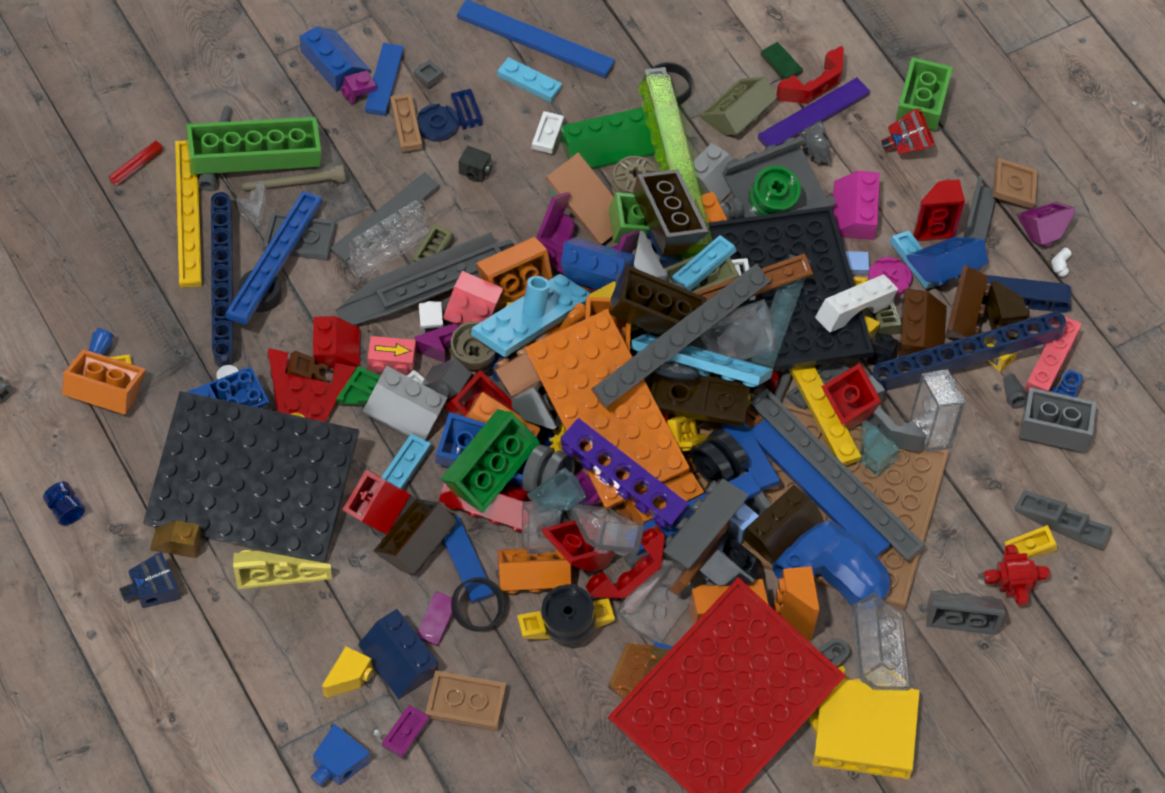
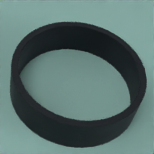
(678, 69)
(499, 595)

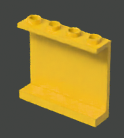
(867, 730)

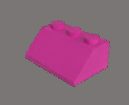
(857, 204)

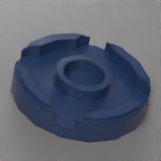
(437, 122)

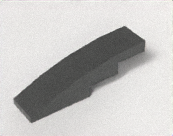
(1063, 520)

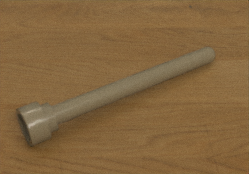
(336, 174)

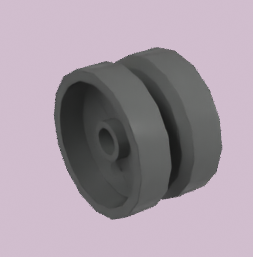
(543, 464)

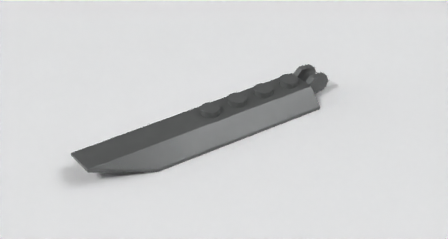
(418, 280)

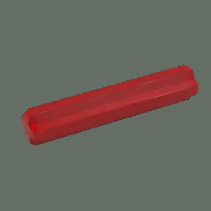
(135, 163)

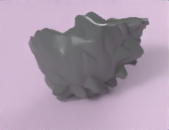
(816, 144)

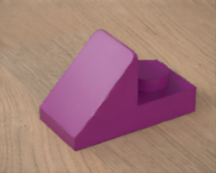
(432, 342)

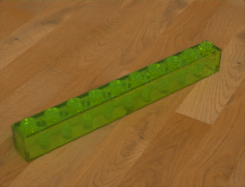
(670, 141)

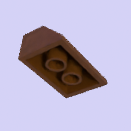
(967, 304)
(921, 322)

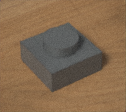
(428, 73)

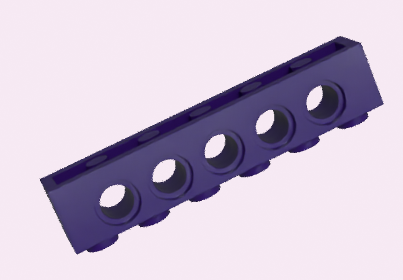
(582, 433)

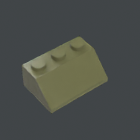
(739, 105)

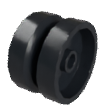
(719, 457)
(568, 615)

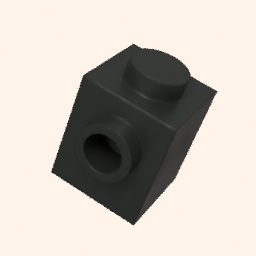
(475, 164)

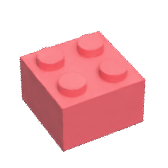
(472, 300)

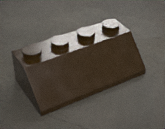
(669, 211)
(651, 301)

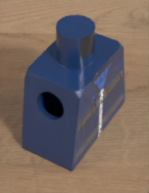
(151, 583)

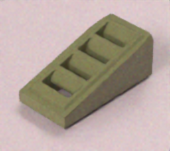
(436, 230)
(889, 327)

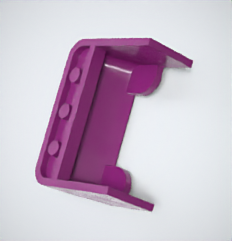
(559, 227)

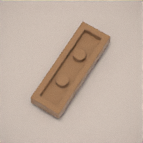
(406, 122)

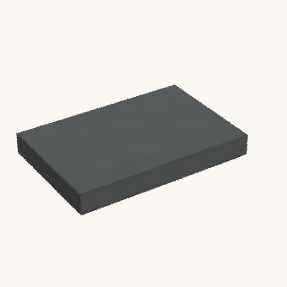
(314, 242)

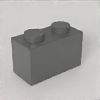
(447, 378)

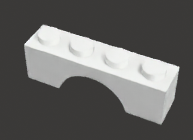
(840, 308)

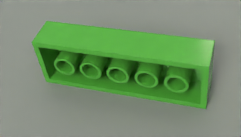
(253, 145)

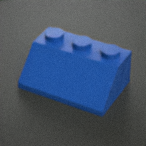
(331, 55)
(946, 258)
(593, 263)

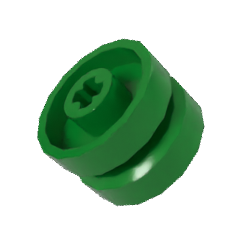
(774, 191)

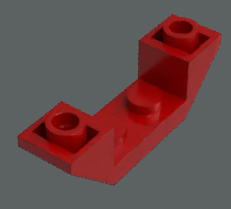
(794, 91)
(602, 586)

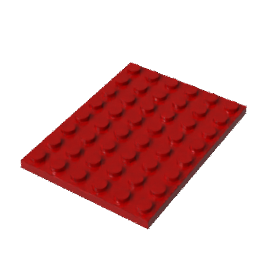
(727, 695)

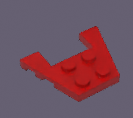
(303, 395)

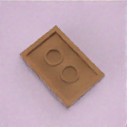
(466, 700)

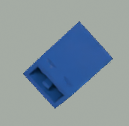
(237, 387)

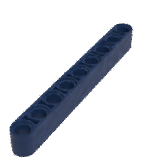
(222, 250)
(977, 343)

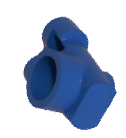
(1065, 388)

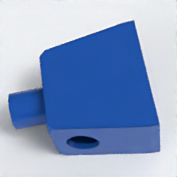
(338, 757)

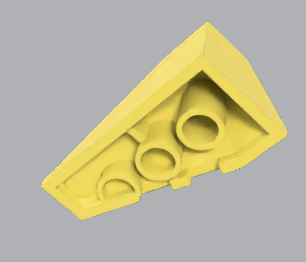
(269, 569)

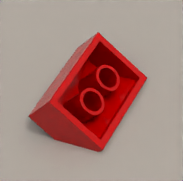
(940, 211)

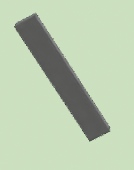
(421, 187)

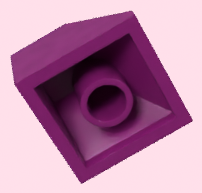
(1046, 222)

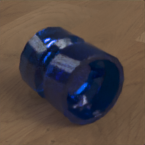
(63, 503)

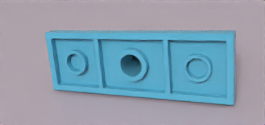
(540, 309)
(708, 361)

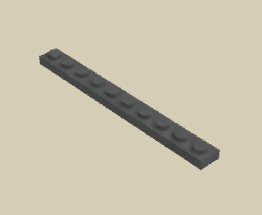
(680, 335)
(838, 475)

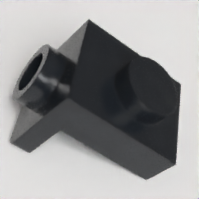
(884, 348)

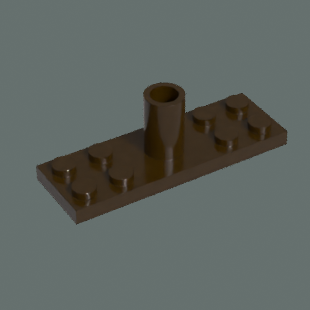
(700, 398)

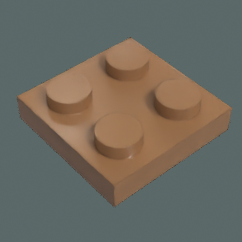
(1015, 183)

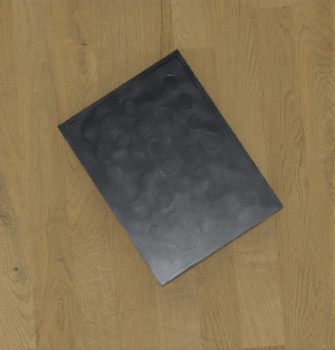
(813, 232)
(252, 476)

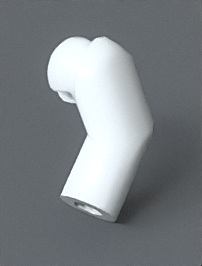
(1059, 262)

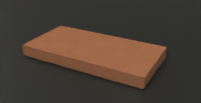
(588, 196)

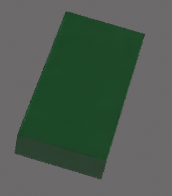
(781, 61)

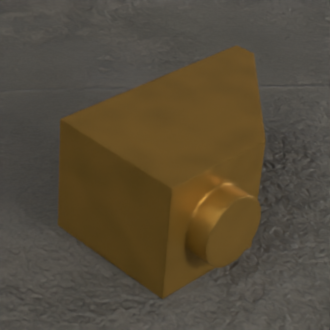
(177, 539)

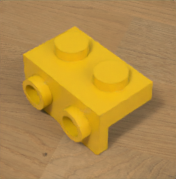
(685, 432)

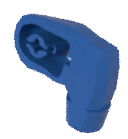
(840, 559)

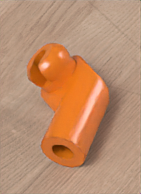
(574, 316)

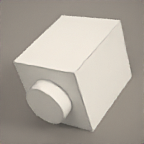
(430, 316)

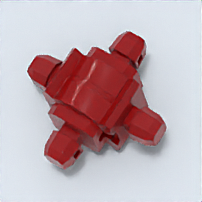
(1016, 575)

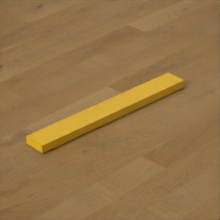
(187, 220)

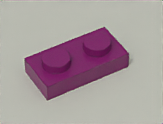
(405, 731)

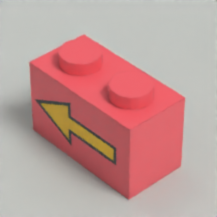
(391, 352)

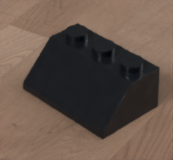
(730, 561)

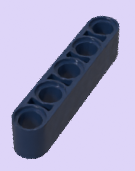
(1038, 294)

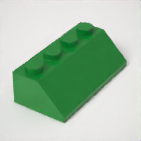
(608, 138)
(490, 460)

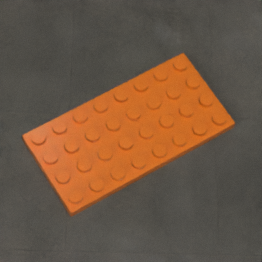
(576, 362)

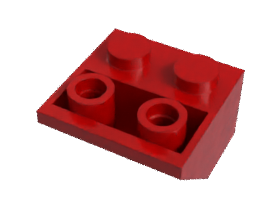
(376, 501)

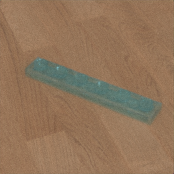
(781, 311)

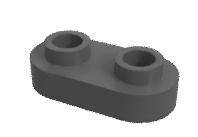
(838, 646)

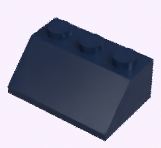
(398, 654)

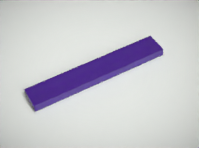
(817, 111)

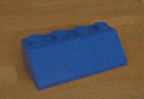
(455, 438)

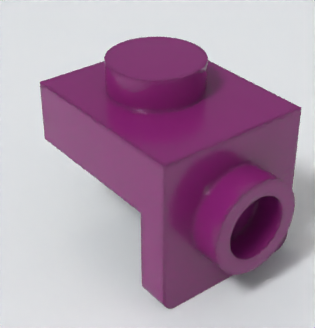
(356, 85)
(591, 495)

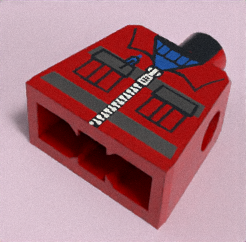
(909, 134)

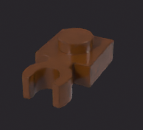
(304, 366)

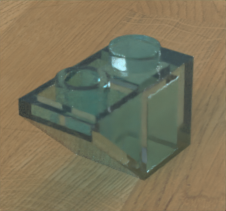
(875, 449)

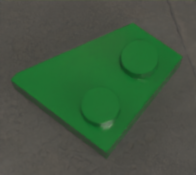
(358, 388)

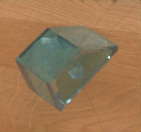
(558, 492)

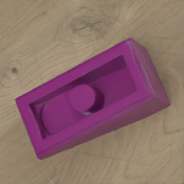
(436, 619)

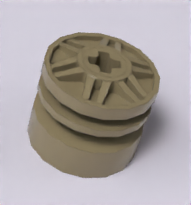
(626, 173)
(471, 351)

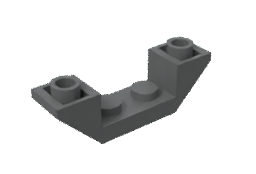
(906, 436)

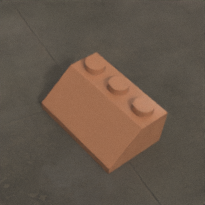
(517, 372)

